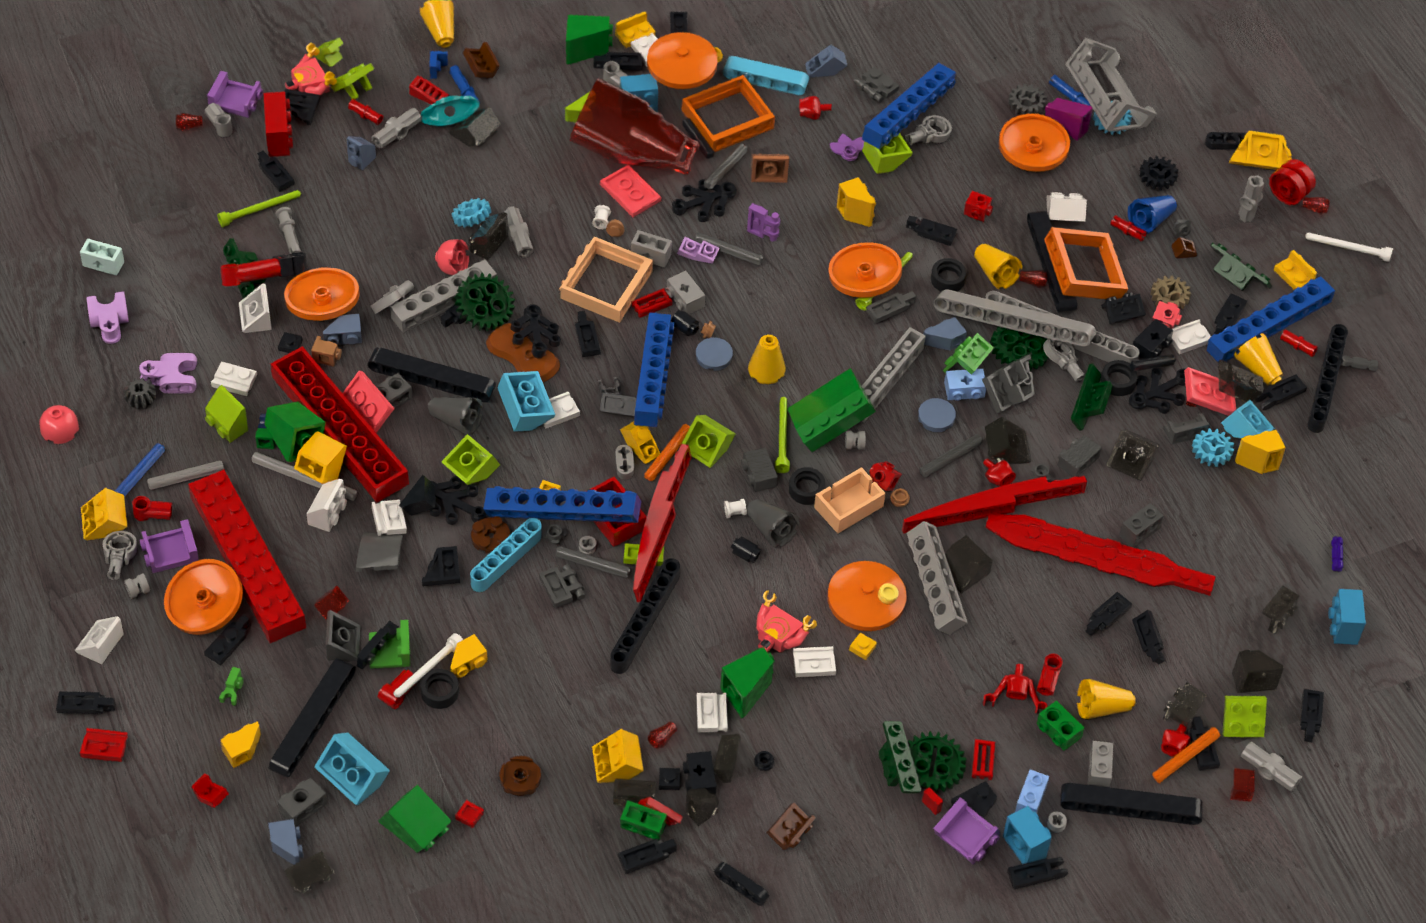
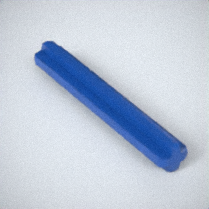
(139, 471)

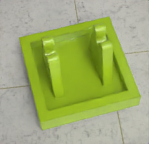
(357, 73)
(1244, 716)

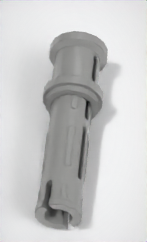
(287, 225)

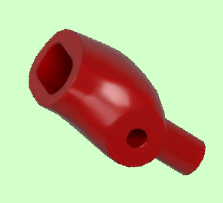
(811, 107)
(999, 473)
(1175, 741)

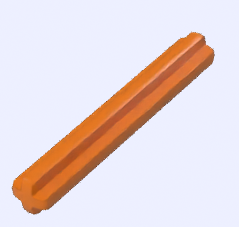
(666, 453)
(1186, 755)

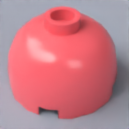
(452, 256)
(58, 424)

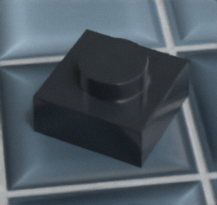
(289, 342)
(669, 778)

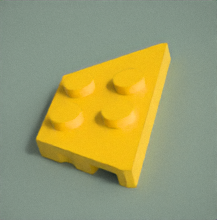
(1261, 151)

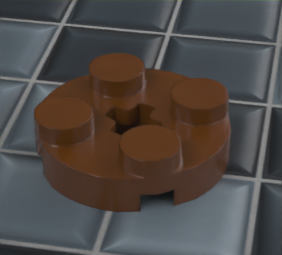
(489, 525)
(523, 786)

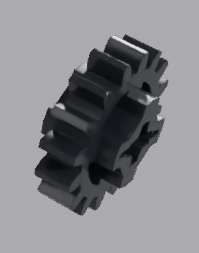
(1158, 172)

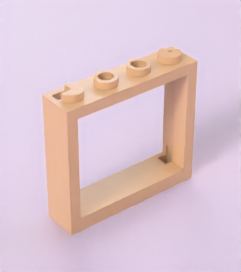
(618, 254)

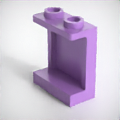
(234, 96)
(169, 548)
(967, 831)

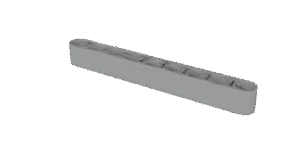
(1022, 315)
(1101, 346)

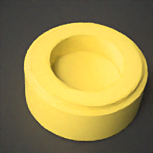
(888, 593)

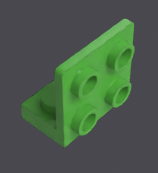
(969, 353)
(396, 651)

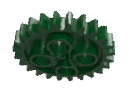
(499, 297)
(1013, 344)
(952, 766)

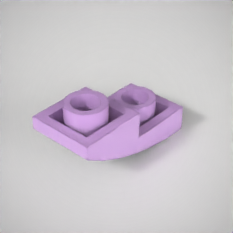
(700, 252)

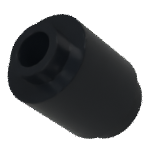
(685, 323)
(745, 549)

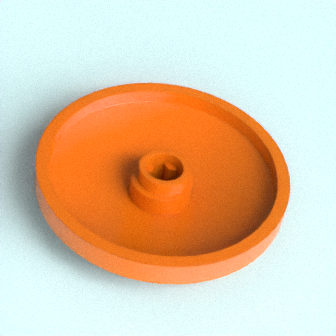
(682, 60)
(1034, 142)
(865, 269)
(321, 294)
(203, 596)
(855, 596)

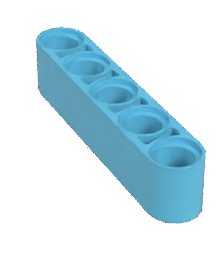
(766, 75)
(502, 562)

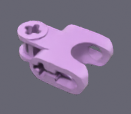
(108, 316)
(168, 372)

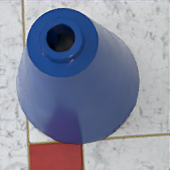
(1151, 211)

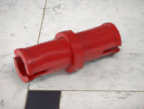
(365, 112)
(1128, 228)
(1299, 343)

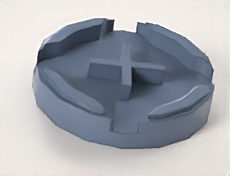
(714, 354)
(936, 415)

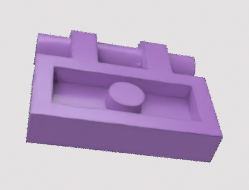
(758, 221)

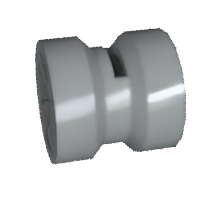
(854, 440)
(134, 589)

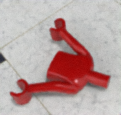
(1016, 689)

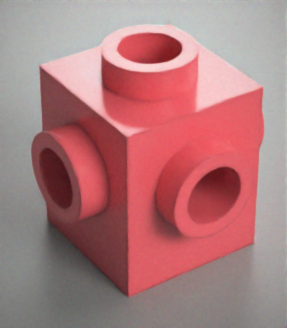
(1168, 309)

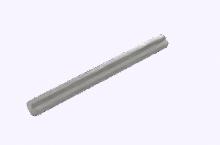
(289, 470)

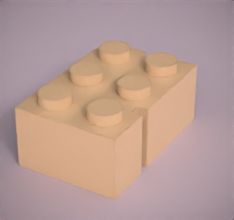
(849, 500)

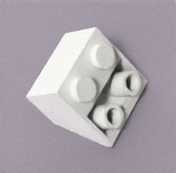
(1066, 207)
(327, 505)

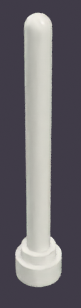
(1383, 253)
(450, 646)

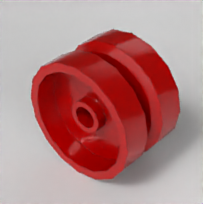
(1292, 182)

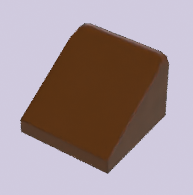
(1184, 248)

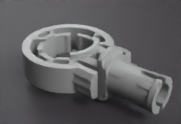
(927, 134)
(395, 295)
(1066, 359)
(117, 556)

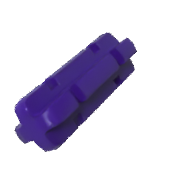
(1337, 553)

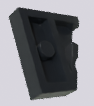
(302, 104)
(443, 567)
(978, 798)

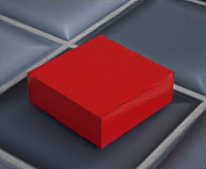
(932, 801)
(469, 814)

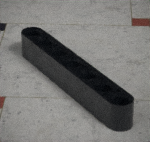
(1039, 227)
(431, 374)
(1327, 378)
(644, 623)
(312, 718)
(1131, 803)

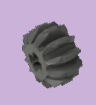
(140, 393)

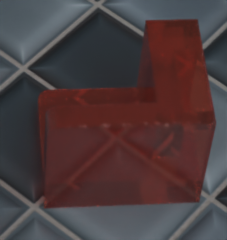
(332, 600)
(1243, 785)

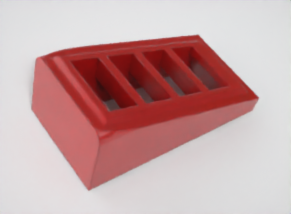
(420, 84)

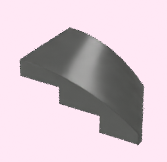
(1010, 384)
(379, 551)

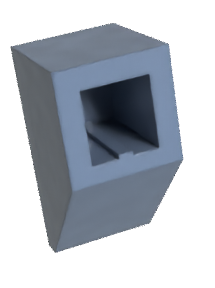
(826, 63)
(360, 152)
(344, 330)
(945, 335)
(284, 840)

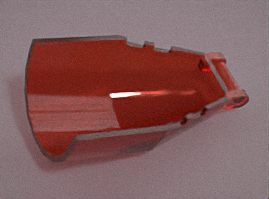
(630, 131)

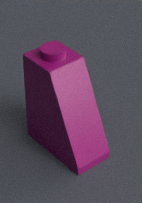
(1071, 115)

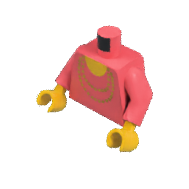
(309, 76)
(780, 629)

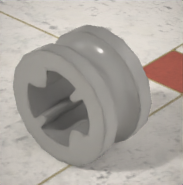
(589, 549)
(1058, 816)

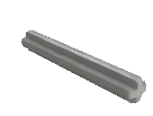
(184, 475)

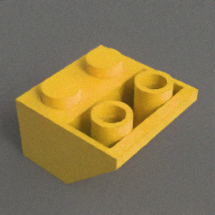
(856, 202)
(1261, 452)
(321, 458)
(103, 515)
(617, 757)

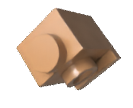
(325, 352)

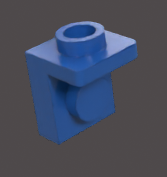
(437, 59)

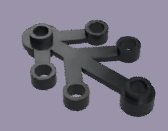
(725, 191)
(534, 315)
(1157, 391)
(453, 499)

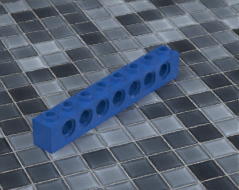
(909, 106)
(1271, 319)
(653, 370)
(589, 511)

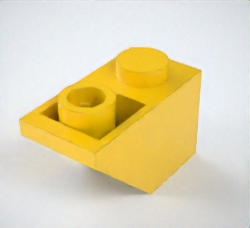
(640, 441)
(468, 656)
(241, 745)

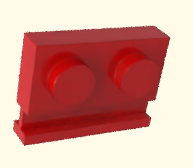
(104, 745)

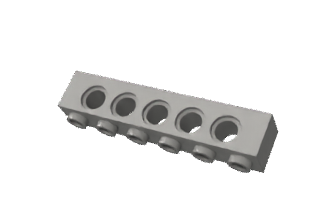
(435, 298)
(893, 366)
(936, 578)

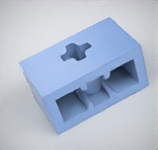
(963, 385)
(1032, 791)

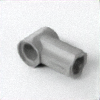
(612, 73)
(219, 119)

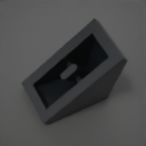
(420, 497)

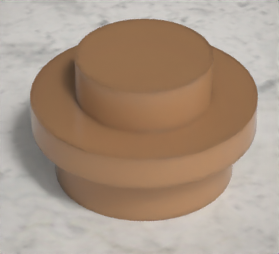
(615, 228)
(708, 329)
(899, 497)

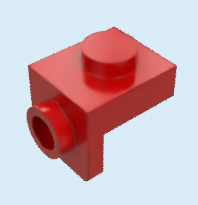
(209, 792)

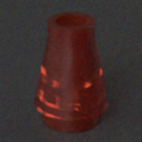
(188, 121)
(1316, 204)
(1036, 278)
(659, 737)

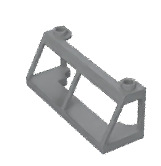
(1107, 112)

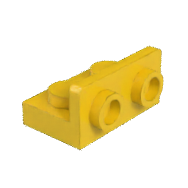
(633, 28)
(1295, 270)

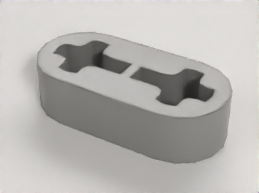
(628, 461)

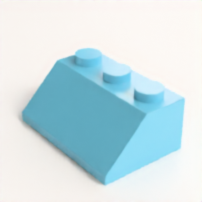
(525, 400)
(351, 768)

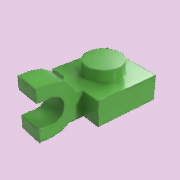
(233, 683)

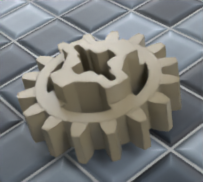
(1171, 291)

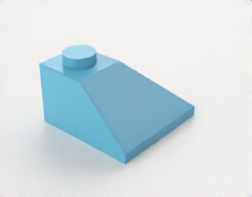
(1246, 421)

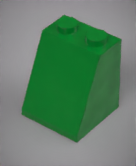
(587, 37)
(292, 427)
(747, 679)
(416, 820)

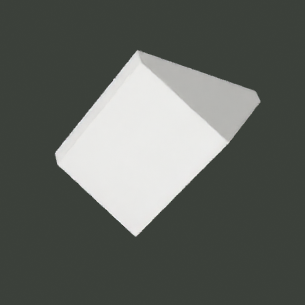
(255, 311)
(101, 639)

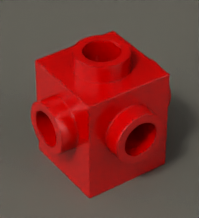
(978, 206)
(884, 475)

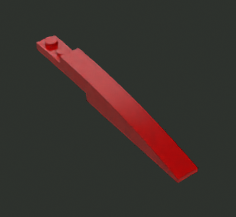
(996, 501)
(659, 520)

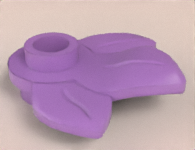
(847, 148)

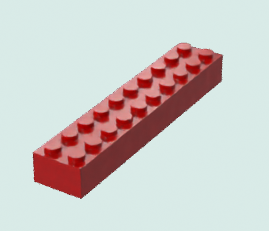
(365, 452)
(247, 555)

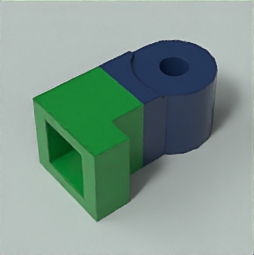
(263, 434)

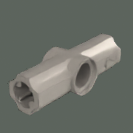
(396, 128)
(1251, 198)
(518, 232)
(1271, 766)

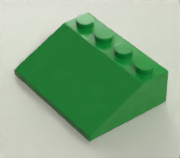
(830, 410)

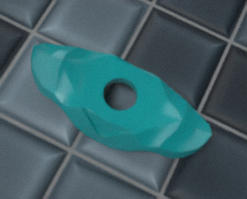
(436, 116)

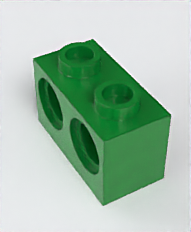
(1063, 723)
(643, 820)

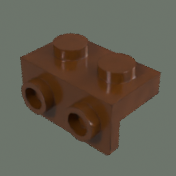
(482, 61)
(790, 827)

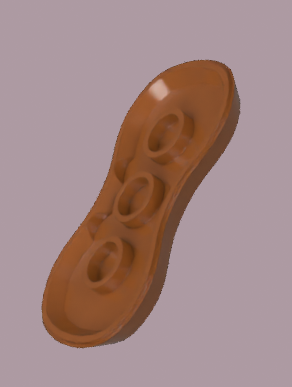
(501, 345)

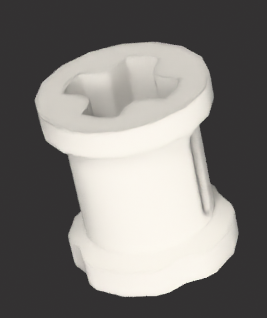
(601, 217)
(735, 508)

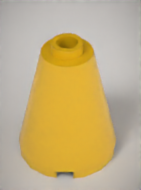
(440, 21)
(998, 265)
(1260, 359)
(767, 361)
(1102, 699)

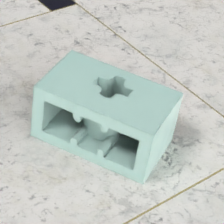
(102, 257)

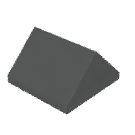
(342, 638)

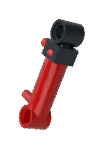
(279, 266)

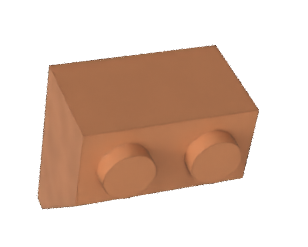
(769, 168)

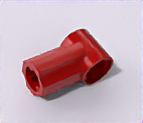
(151, 509)
(1049, 675)
(386, 693)

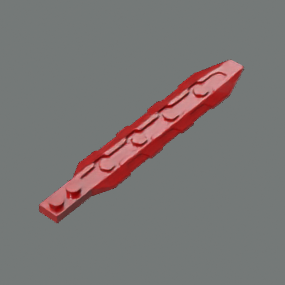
(1096, 552)

